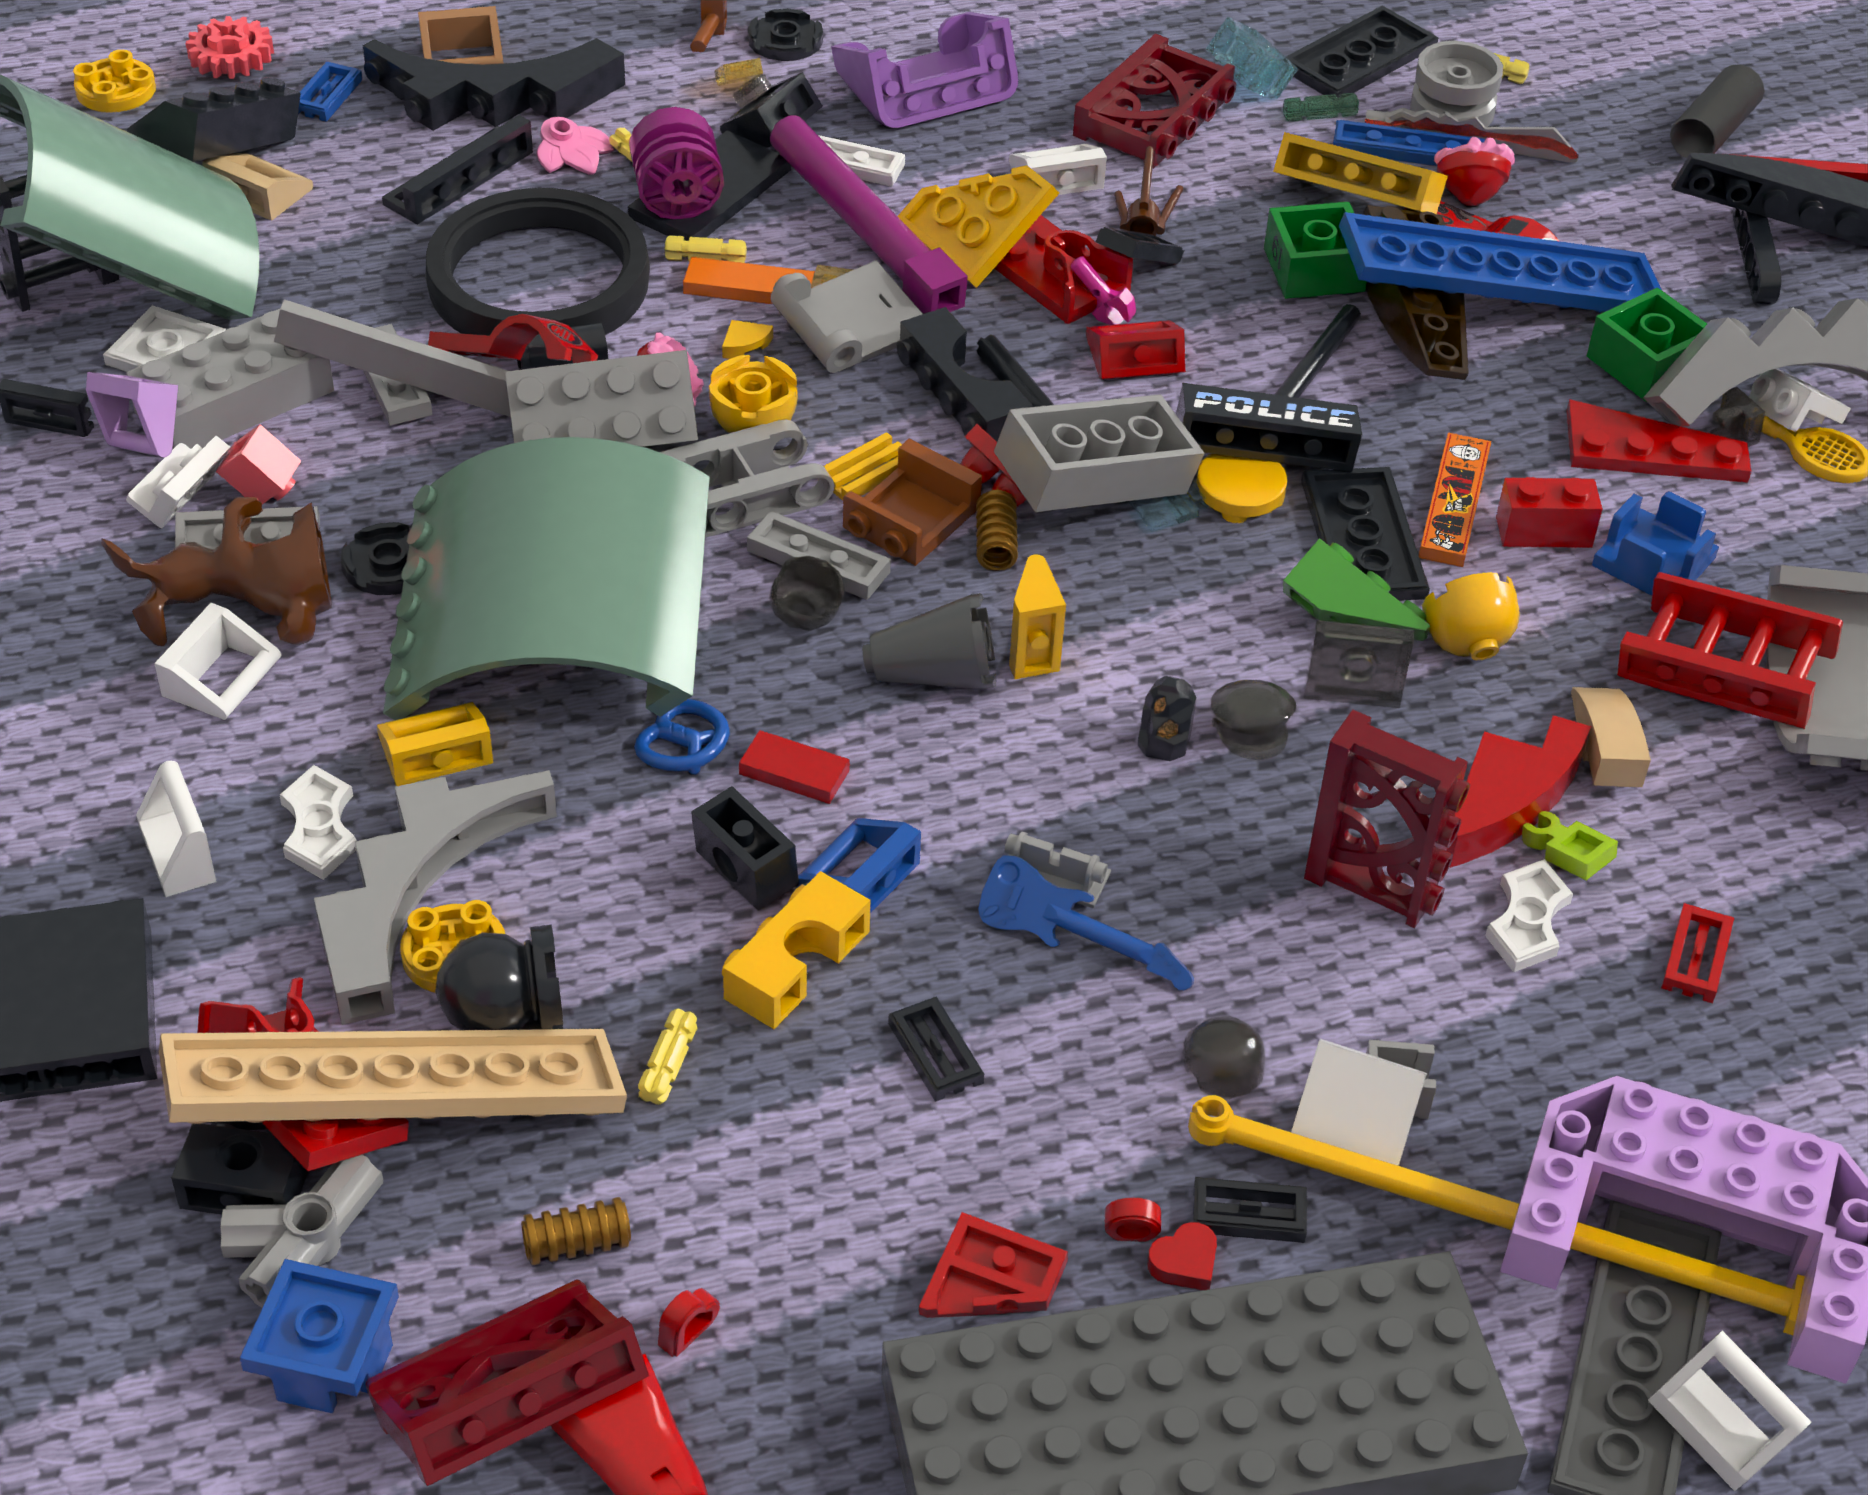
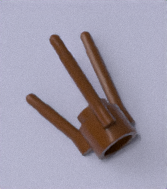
(1143, 213)

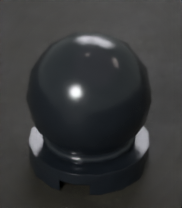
(501, 982)

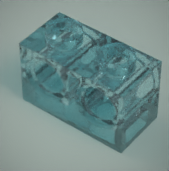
(1255, 59)

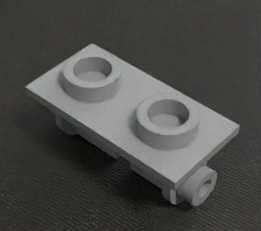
(1063, 869)

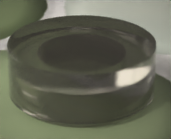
(751, 90)

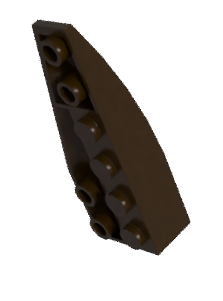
(1422, 321)

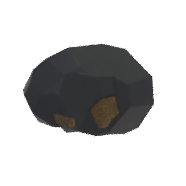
(1167, 719)

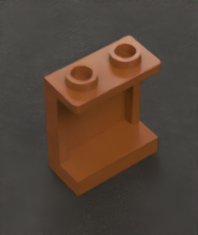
(914, 504)

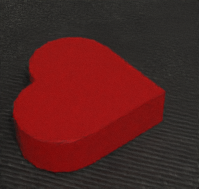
(1185, 1257)
(686, 1319)

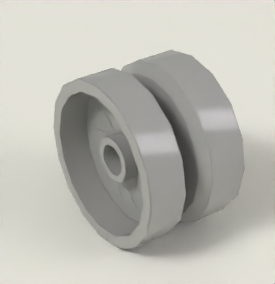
(1458, 80)

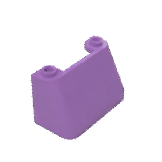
(968, 72)

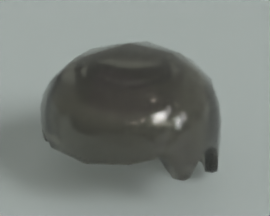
(807, 593)
(1225, 1056)

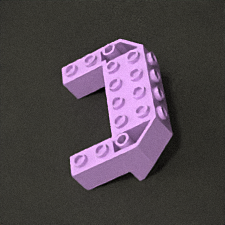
(1714, 1172)

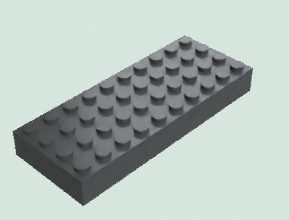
(1230, 1390)

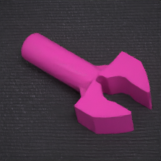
(1107, 299)

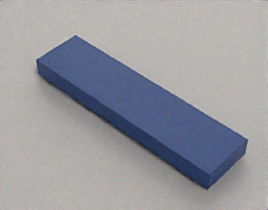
(1395, 142)

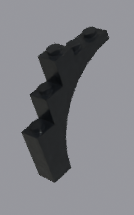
(496, 92)

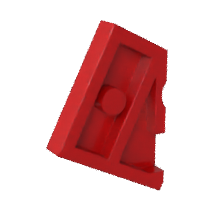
(992, 1272)

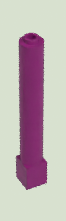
(927, 275)

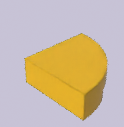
(745, 337)

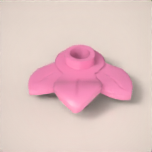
(571, 145)

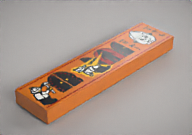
(1454, 500)

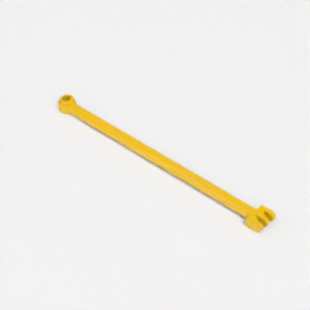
(1487, 1208)

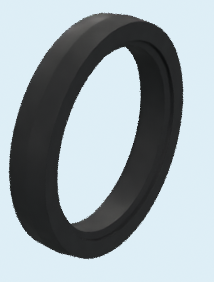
(537, 209)

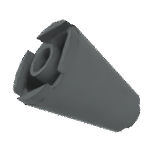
(936, 648)

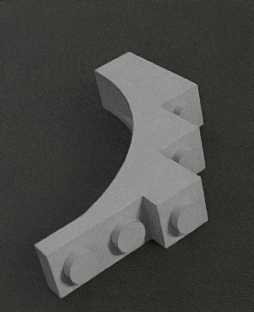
(1727, 356)

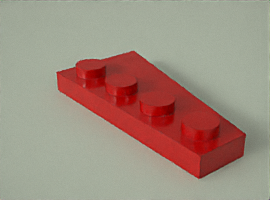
(1637, 444)

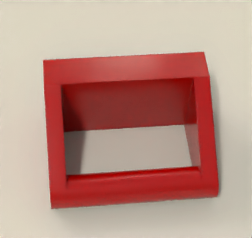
(1137, 349)

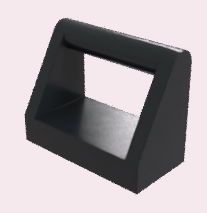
(783, 99)

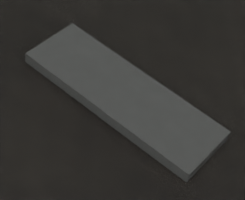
(1629, 1346)

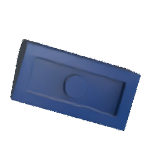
(884, 870)

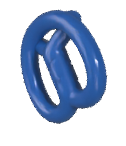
(686, 737)

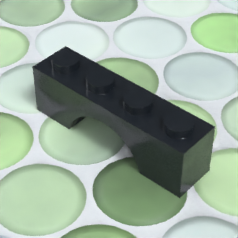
(936, 350)

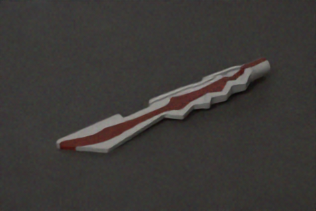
(1526, 141)

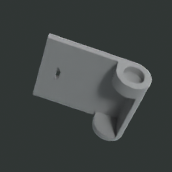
(846, 316)

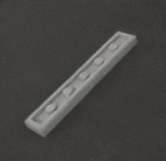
(392, 357)

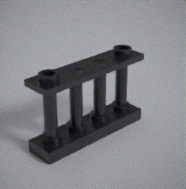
(16, 280)

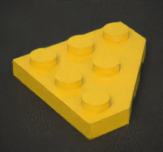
(979, 217)

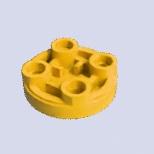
(114, 83)
(1241, 486)
(436, 932)

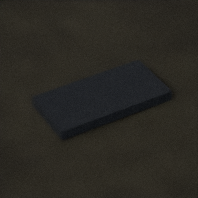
(1360, 52)
(746, 173)
(1369, 521)

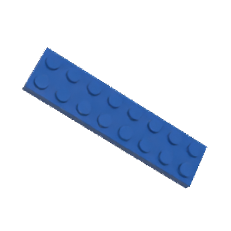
(1494, 264)

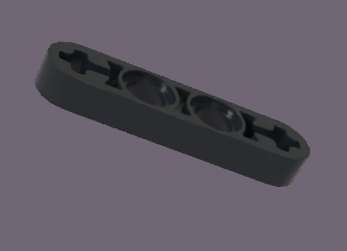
(1758, 256)

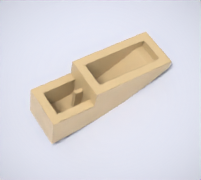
(1616, 738)

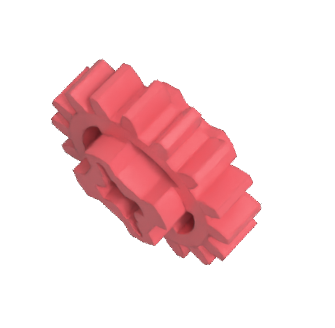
(229, 47)

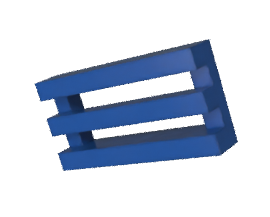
(332, 92)

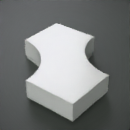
(319, 836)
(1525, 929)

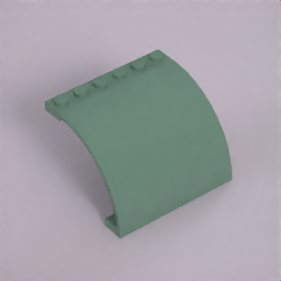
(132, 206)
(553, 560)

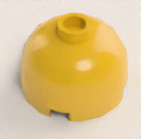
(752, 392)
(1473, 615)

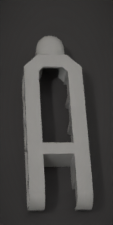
(736, 465)

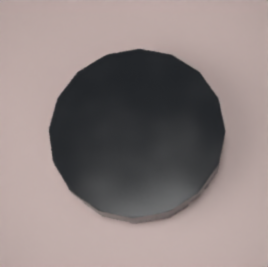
(785, 35)
(381, 572)

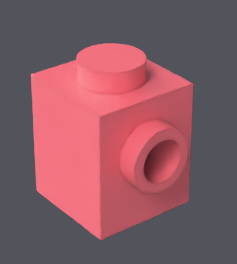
(259, 466)

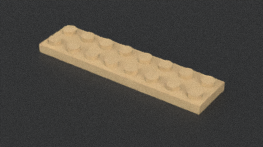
(388, 1074)

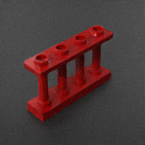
(1722, 680)

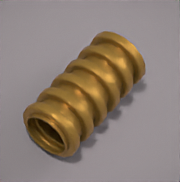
(996, 528)
(576, 1231)

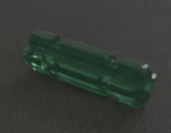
(1320, 106)

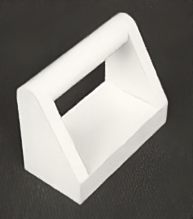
(1066, 168)
(199, 648)
(174, 833)
(1716, 1424)

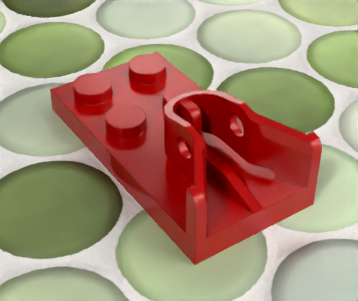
(1043, 269)
(310, 1142)

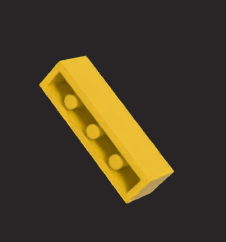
(1360, 173)

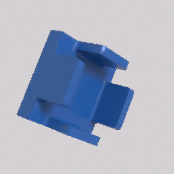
(1650, 543)
(321, 1334)

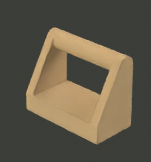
(265, 185)

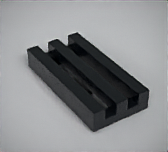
(43, 405)
(952, 1081)
(1249, 1217)

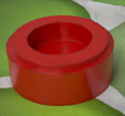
(1133, 1219)

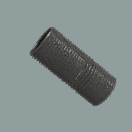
(1717, 111)

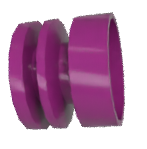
(676, 163)

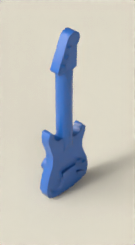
(1023, 900)

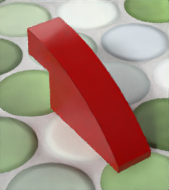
(1513, 785)

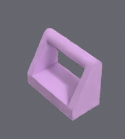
(154, 405)

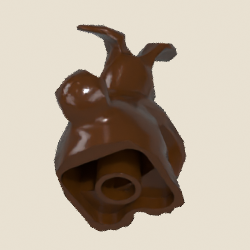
(275, 576)

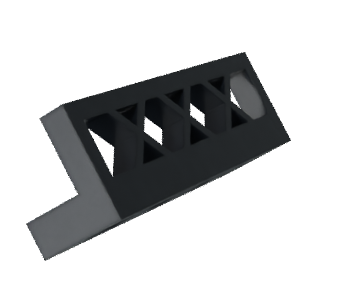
(462, 171)

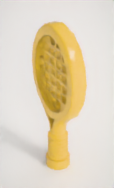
(1817, 467)

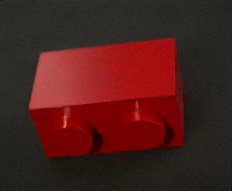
(1549, 512)

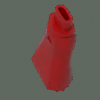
(634, 1442)

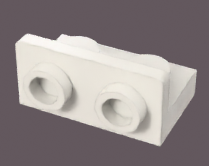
(1791, 399)
(176, 480)

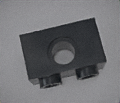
(745, 848)
(234, 1168)

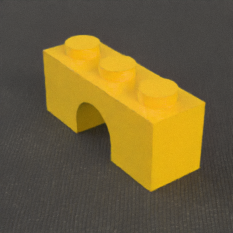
(818, 919)

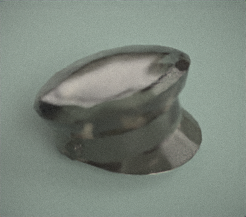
(1252, 717)

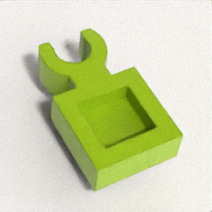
(1572, 848)

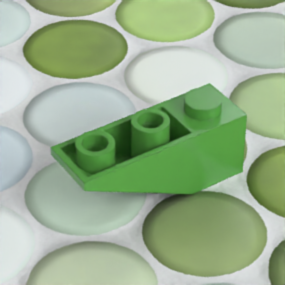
(1337, 591)

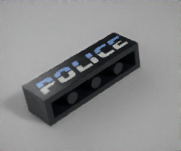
(1271, 426)

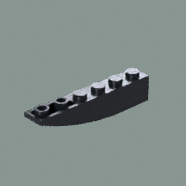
(1780, 192)

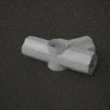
(283, 1230)

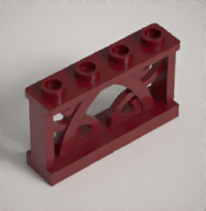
(1106, 120)
(1366, 756)
(505, 1380)

